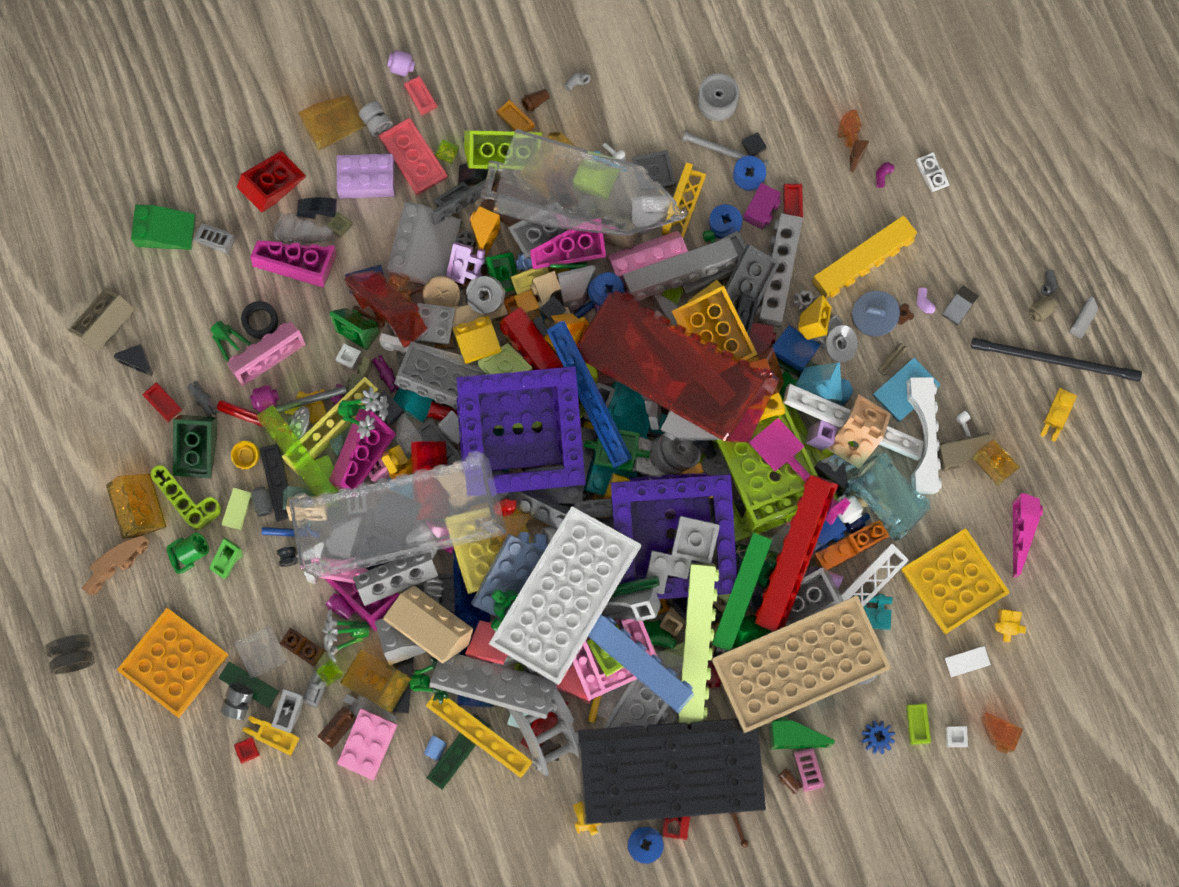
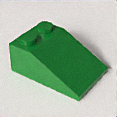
(162, 228)
(354, 327)
(792, 735)

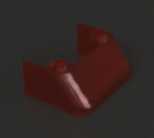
(373, 291)

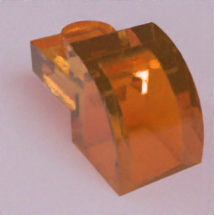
(849, 127)

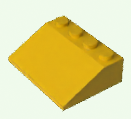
(716, 322)

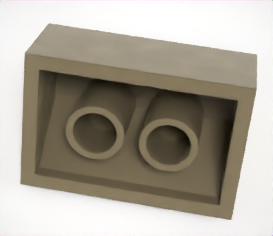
(101, 319)

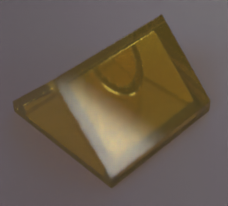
(995, 462)

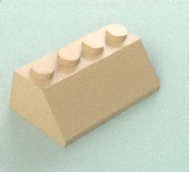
(429, 624)

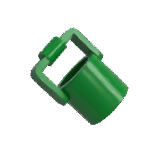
(187, 551)

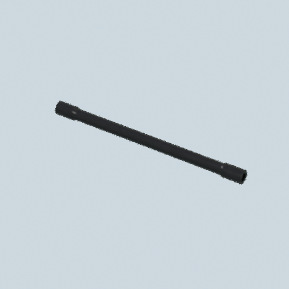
(1124, 373)

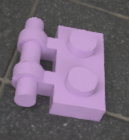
(460, 260)

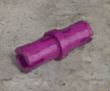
(385, 373)

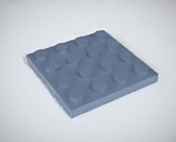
(508, 572)

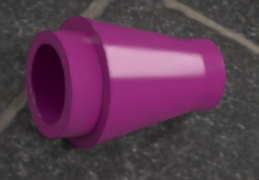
(339, 606)

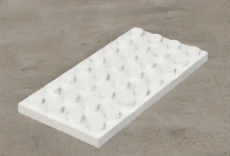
(565, 595)

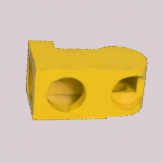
(774, 407)

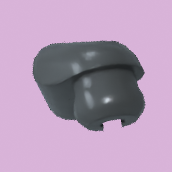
(1051, 284)

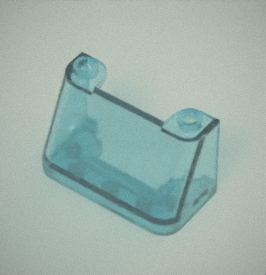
(889, 495)

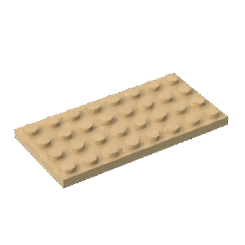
(801, 664)

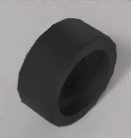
(255, 306)

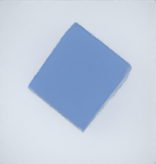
(435, 748)

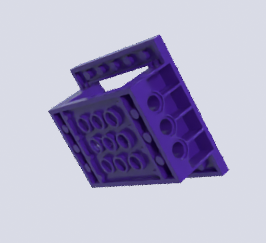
(524, 399)
(688, 494)

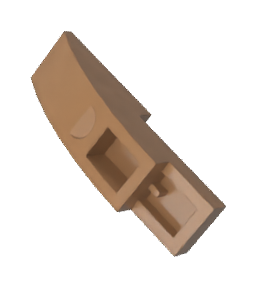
(119, 556)

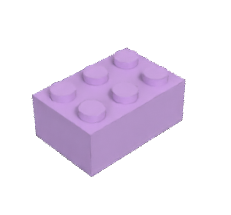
(365, 176)

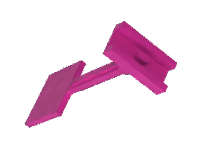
(779, 446)

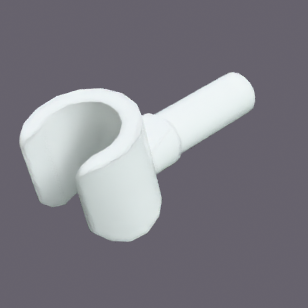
(618, 155)
(962, 418)

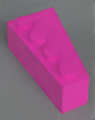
(296, 261)
(360, 455)

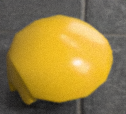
(245, 455)

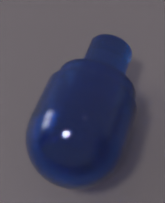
(858, 524)

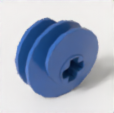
(749, 163)
(722, 213)
(599, 284)
(655, 849)

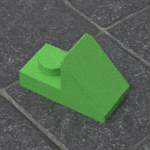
(225, 558)

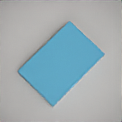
(894, 392)

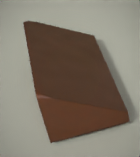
(857, 153)

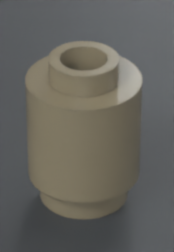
(1043, 308)

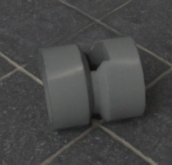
(236, 703)

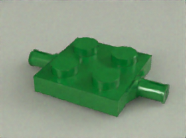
(631, 441)

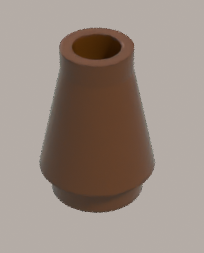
(534, 100)

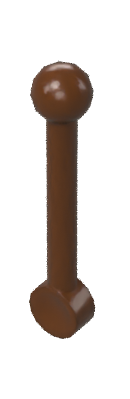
(381, 323)
(744, 843)

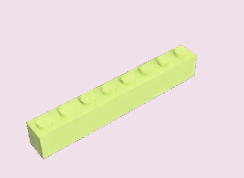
(697, 638)

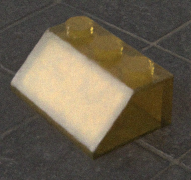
(135, 505)

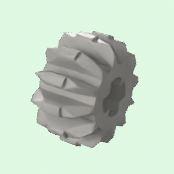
(432, 588)

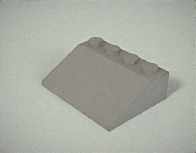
(420, 246)

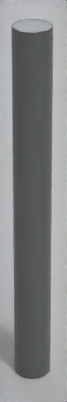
(312, 398)

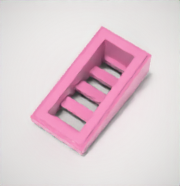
(808, 787)

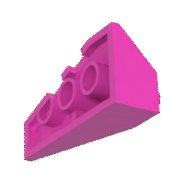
(568, 248)
(368, 613)

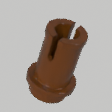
(790, 781)

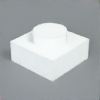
(348, 356)
(956, 736)

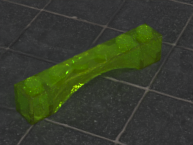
(295, 451)

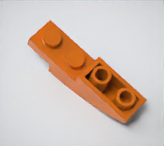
(851, 546)

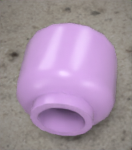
(400, 63)

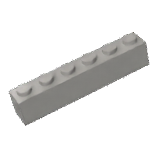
(681, 269)

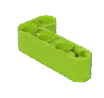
(180, 496)

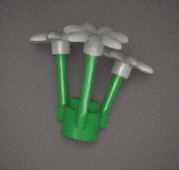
(349, 408)
(357, 629)

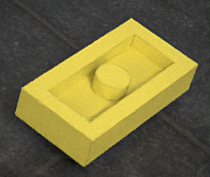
(523, 280)

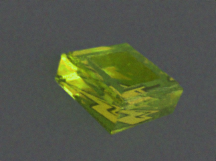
(447, 151)

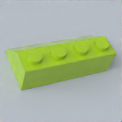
(487, 146)

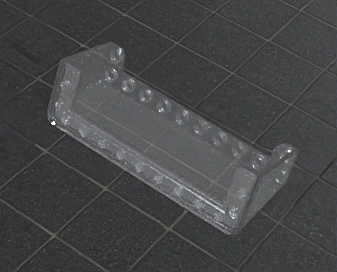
(397, 517)

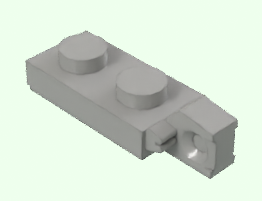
(361, 702)

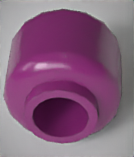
(264, 397)

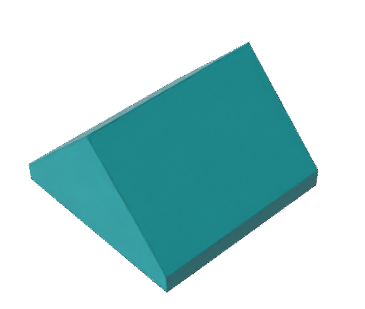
(413, 404)

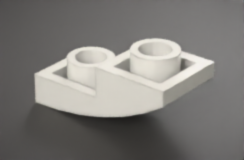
(931, 172)
(967, 661)

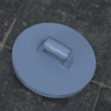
(876, 313)

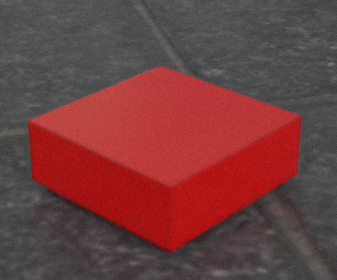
(246, 750)

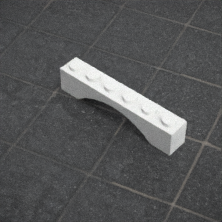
(921, 396)

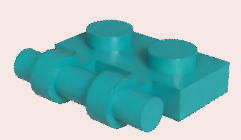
(879, 617)

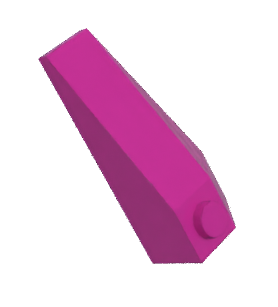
(1026, 516)

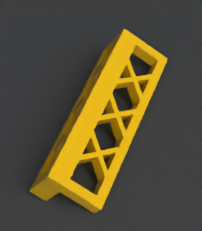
(678, 197)

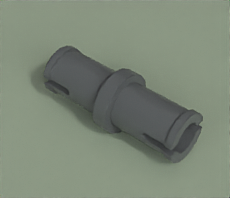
(202, 399)

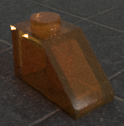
(1001, 733)

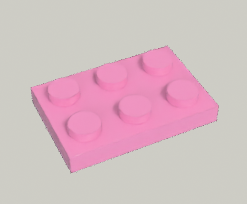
(367, 744)

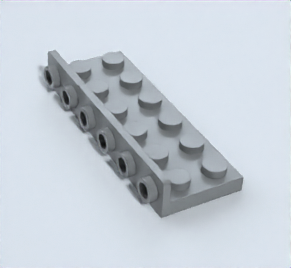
(433, 373)
(638, 708)

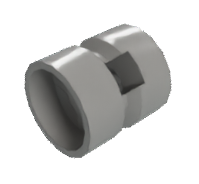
(375, 119)

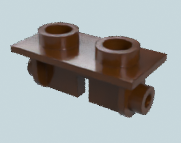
(337, 727)

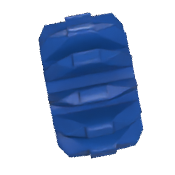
(872, 741)

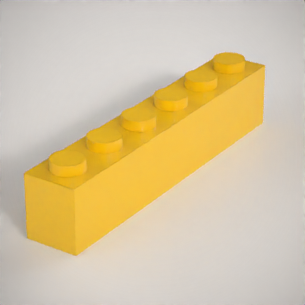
(864, 257)

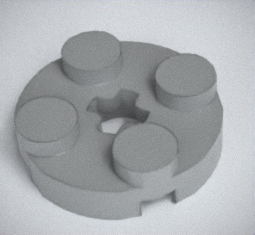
(475, 295)

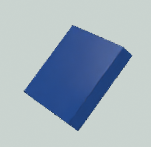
(795, 348)

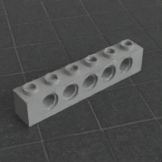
(792, 226)

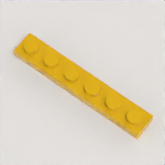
(481, 735)

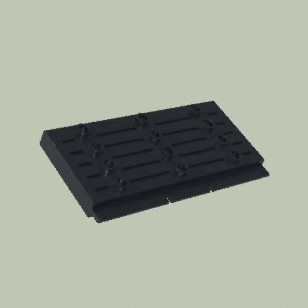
(669, 771)

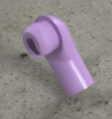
(923, 303)

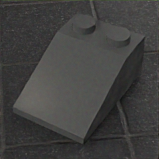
(562, 495)

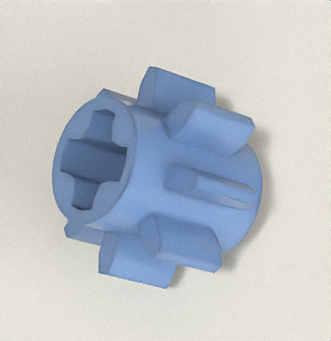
(523, 263)

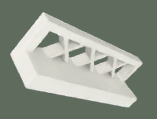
(871, 570)

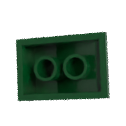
(194, 445)

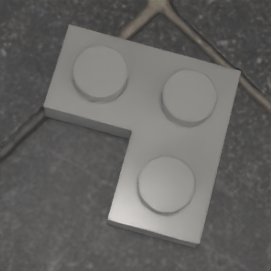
(665, 564)

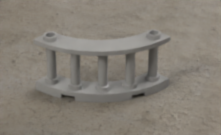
(564, 725)

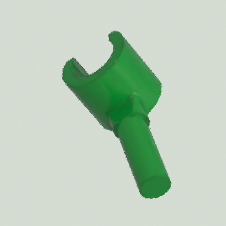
(709, 236)

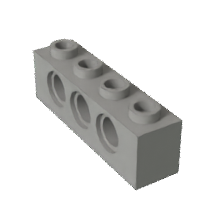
(394, 577)

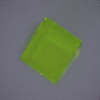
(329, 673)

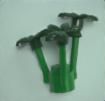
(421, 682)

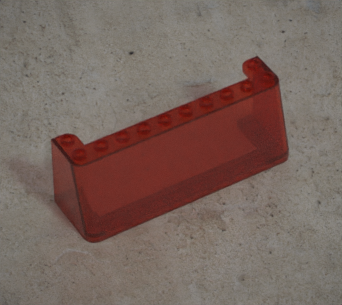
(677, 368)

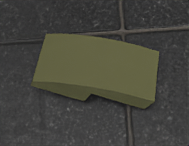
(363, 370)

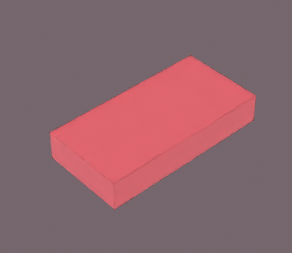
(420, 95)

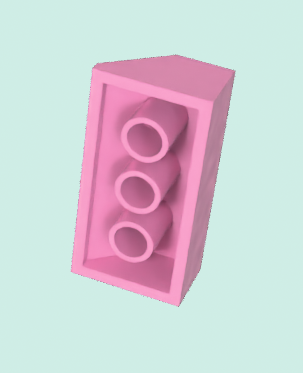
(647, 253)
(266, 353)

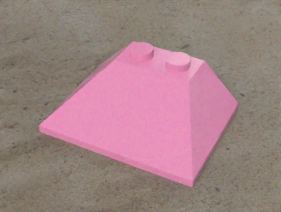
(591, 674)

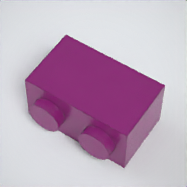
(762, 206)

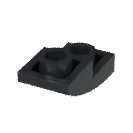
(318, 205)

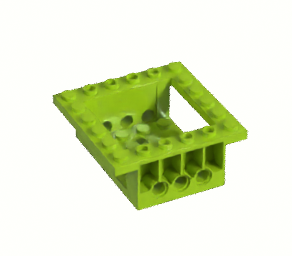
(766, 501)

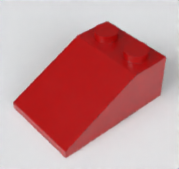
(270, 181)

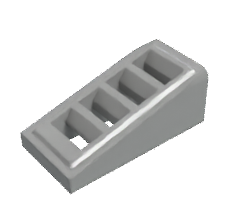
(225, 248)

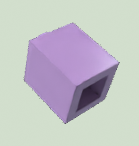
(821, 435)

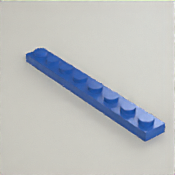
(590, 395)

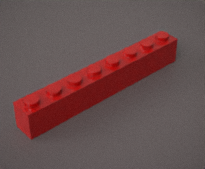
(796, 553)

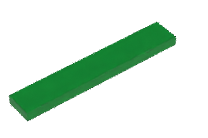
(742, 591)

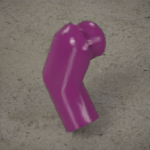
(881, 172)

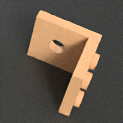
(865, 426)

